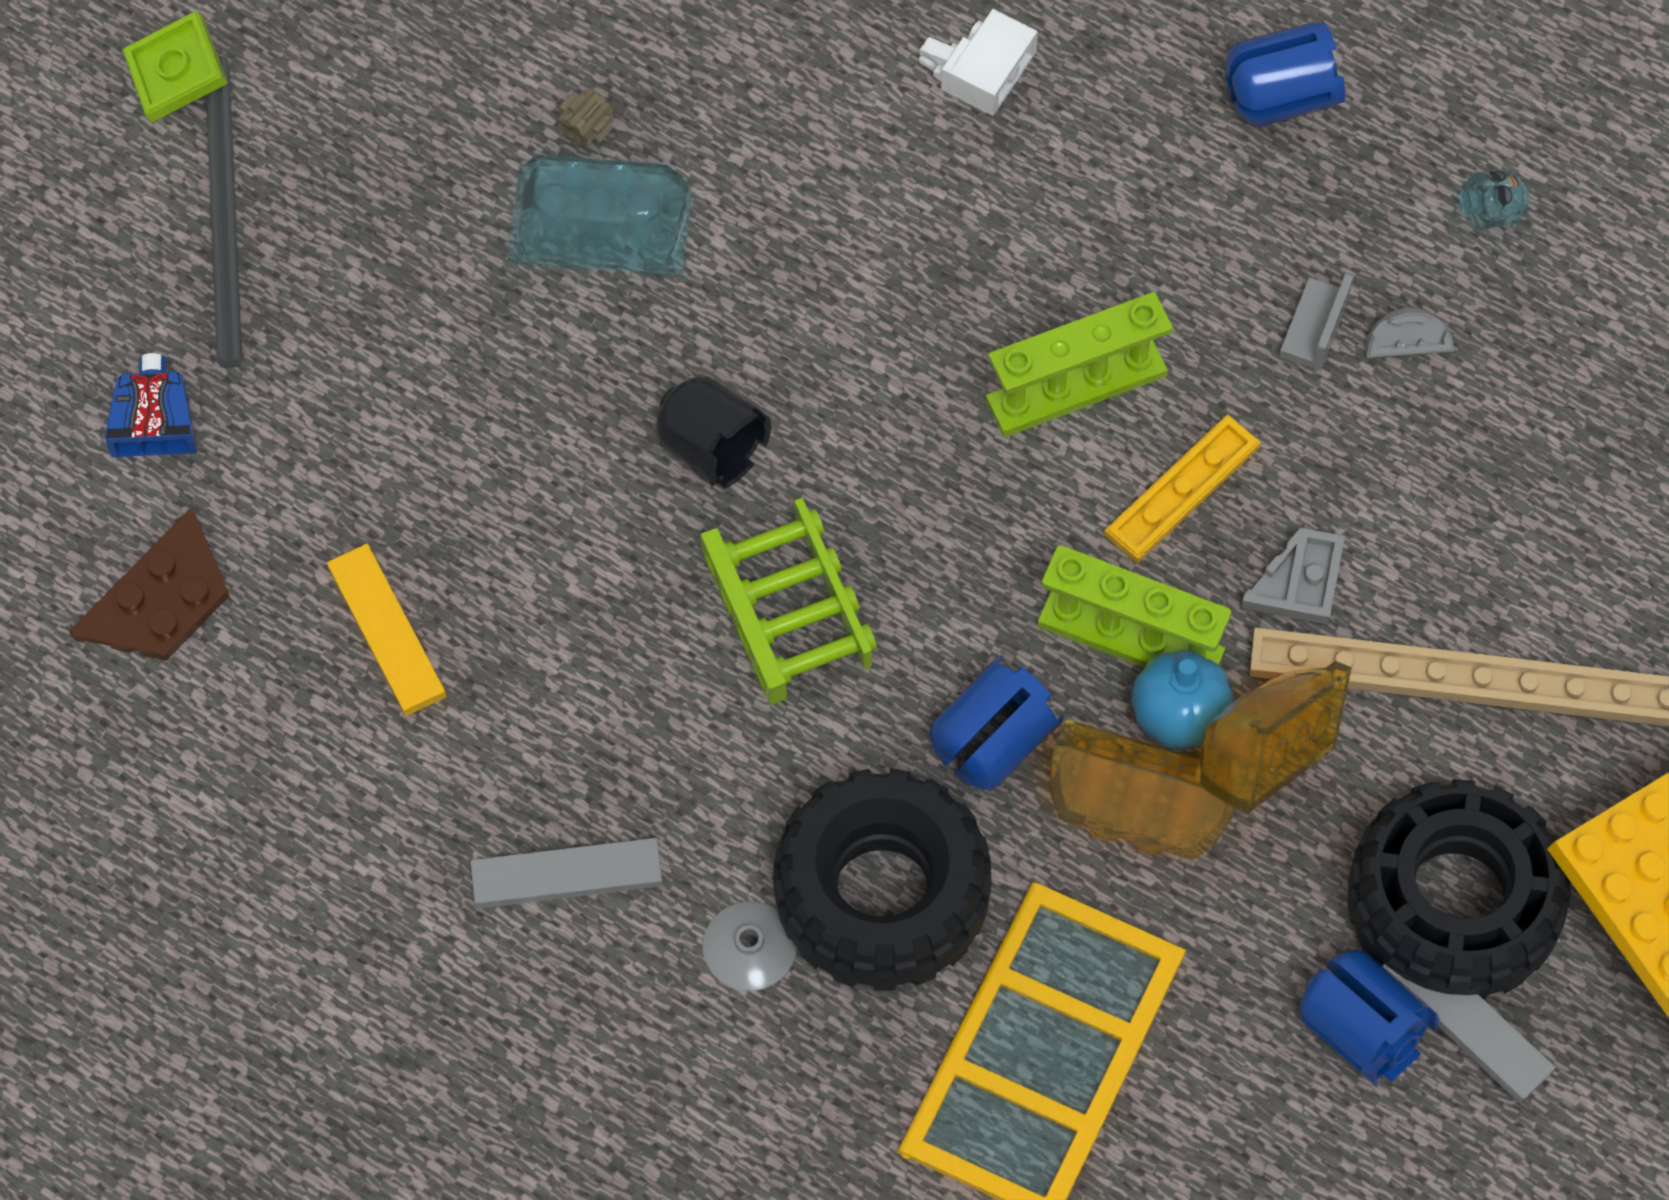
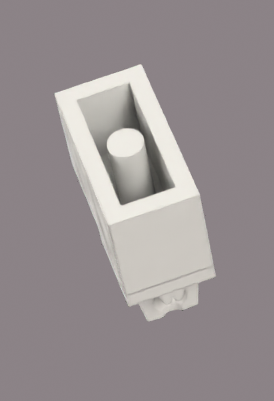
(986, 63)

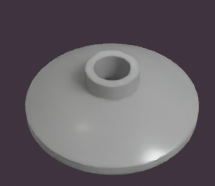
(745, 966)

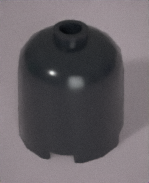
(711, 429)

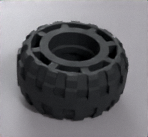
(878, 815)
(1443, 950)

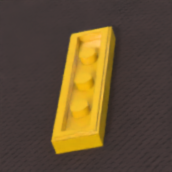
(1182, 488)
(386, 630)

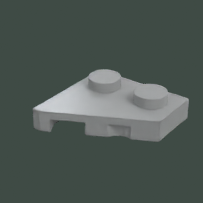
(1300, 579)

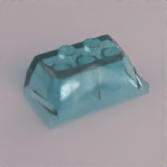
(600, 216)

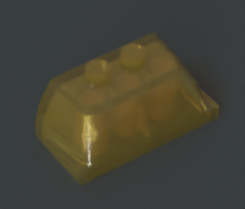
(1272, 735)
(1134, 792)

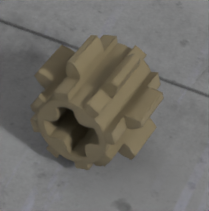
(585, 118)

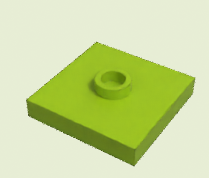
(174, 66)

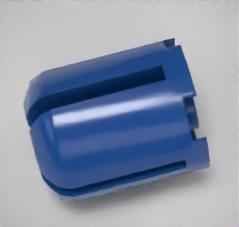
(1284, 74)
(978, 707)
(1366, 1015)

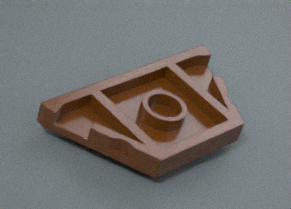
(159, 597)

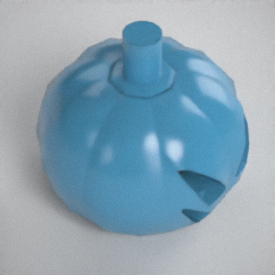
(1179, 698)

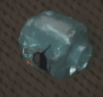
(1494, 199)

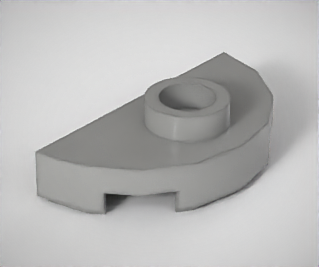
(1408, 333)

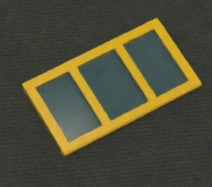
(1042, 1050)

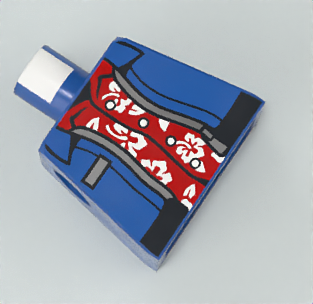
(150, 412)

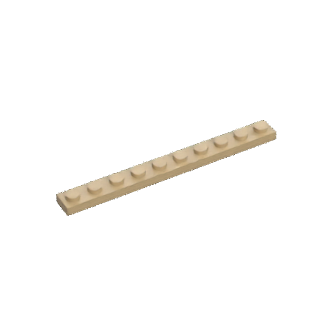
(1468, 676)

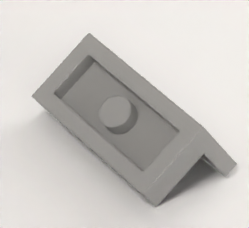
(1316, 322)

